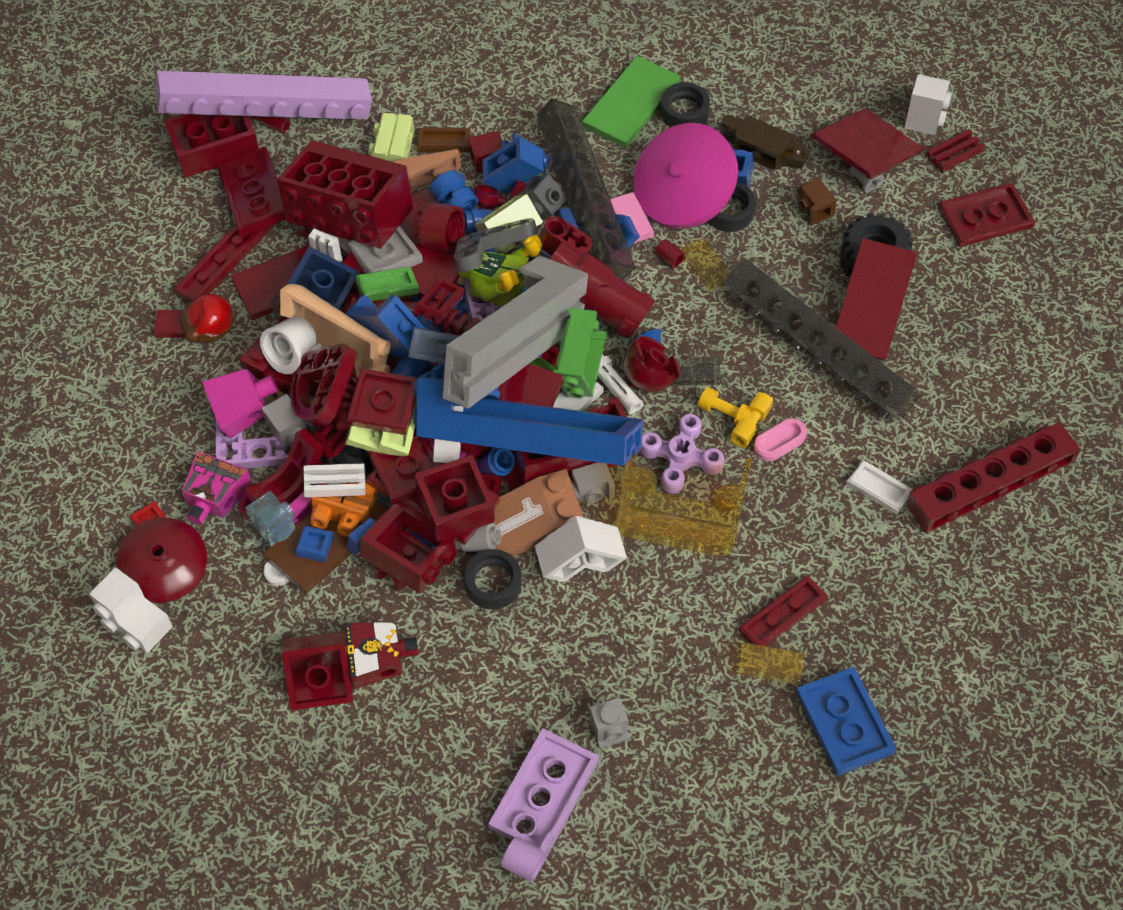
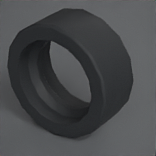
(684, 91)
(738, 221)
(492, 600)

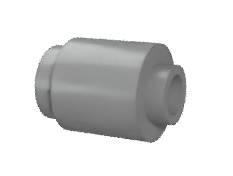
(483, 539)

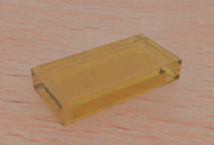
(706, 263)
(771, 663)

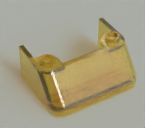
(678, 519)

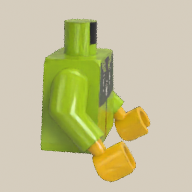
(500, 275)

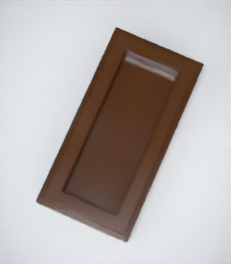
(443, 139)

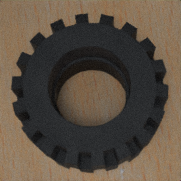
(872, 228)

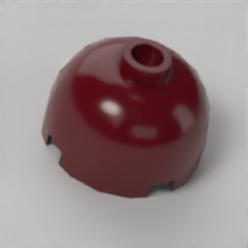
(649, 367)

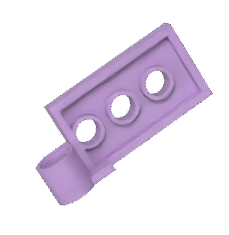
(529, 851)

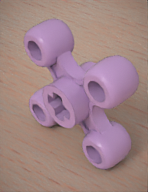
(681, 453)

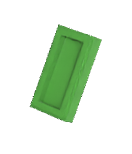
(386, 283)

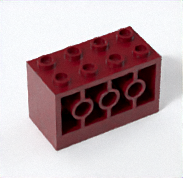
(345, 193)

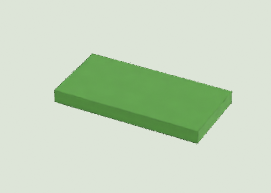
(630, 102)

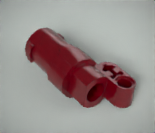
(606, 293)

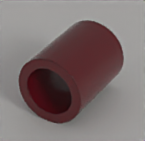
(669, 253)

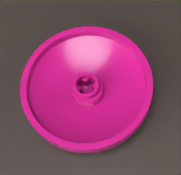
(685, 175)

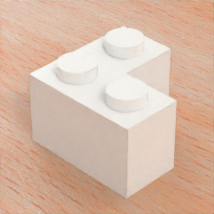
(927, 103)
(578, 546)
(126, 609)

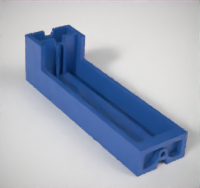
(525, 426)

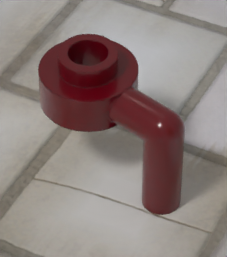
(491, 198)

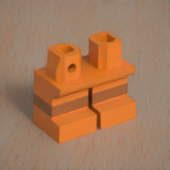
(347, 510)

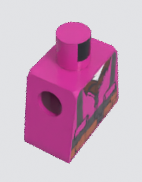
(213, 487)

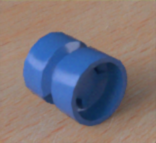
(450, 190)

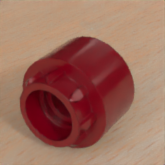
(439, 226)

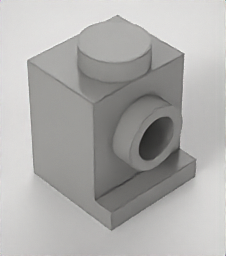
(593, 482)
(609, 723)

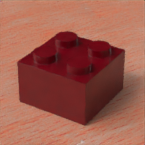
(454, 498)

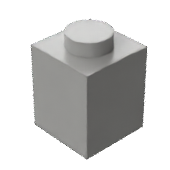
(282, 420)

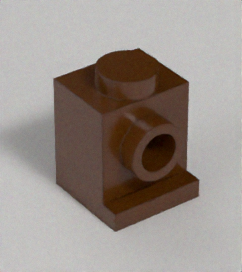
(816, 201)

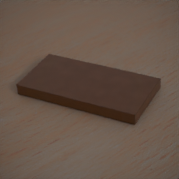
(306, 572)

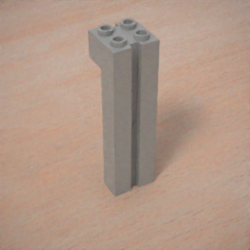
(514, 333)

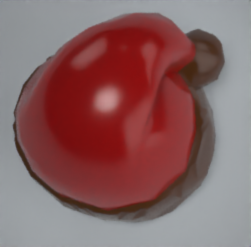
(206, 319)

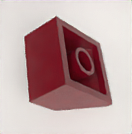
(317, 670)

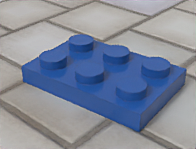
(845, 721)

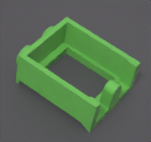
(580, 353)

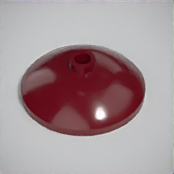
(172, 573)

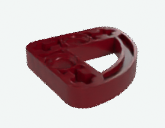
(334, 369)

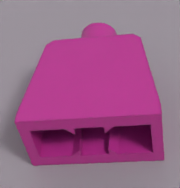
(238, 399)

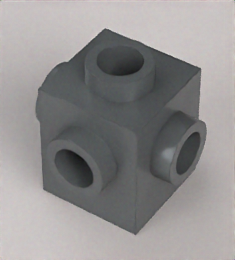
(544, 195)

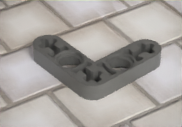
(471, 247)

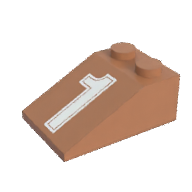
(535, 511)

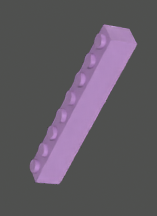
(262, 95)

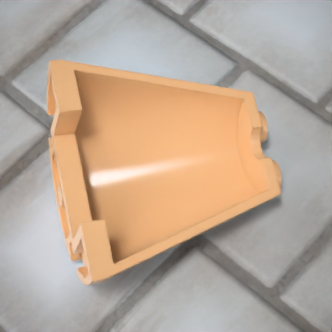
(335, 327)

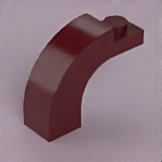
(288, 480)

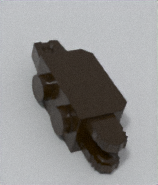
(768, 144)

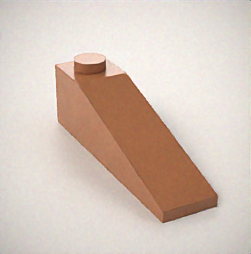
(426, 168)

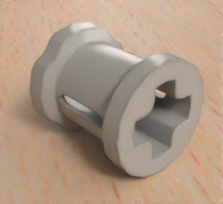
(868, 184)

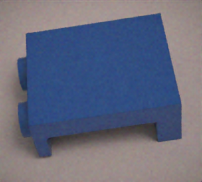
(389, 321)

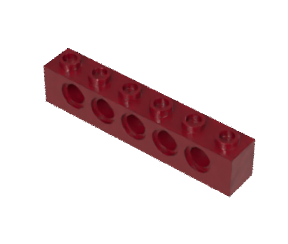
(932, 513)

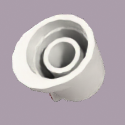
(287, 343)

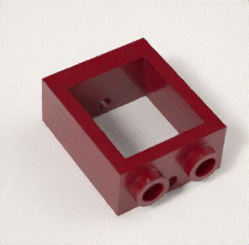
(374, 547)

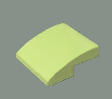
(382, 441)

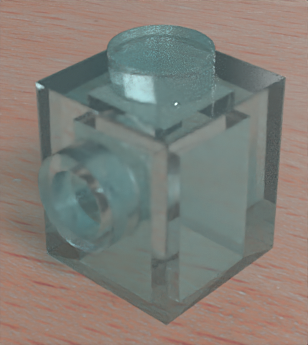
(271, 518)

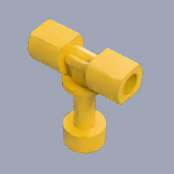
(745, 416)

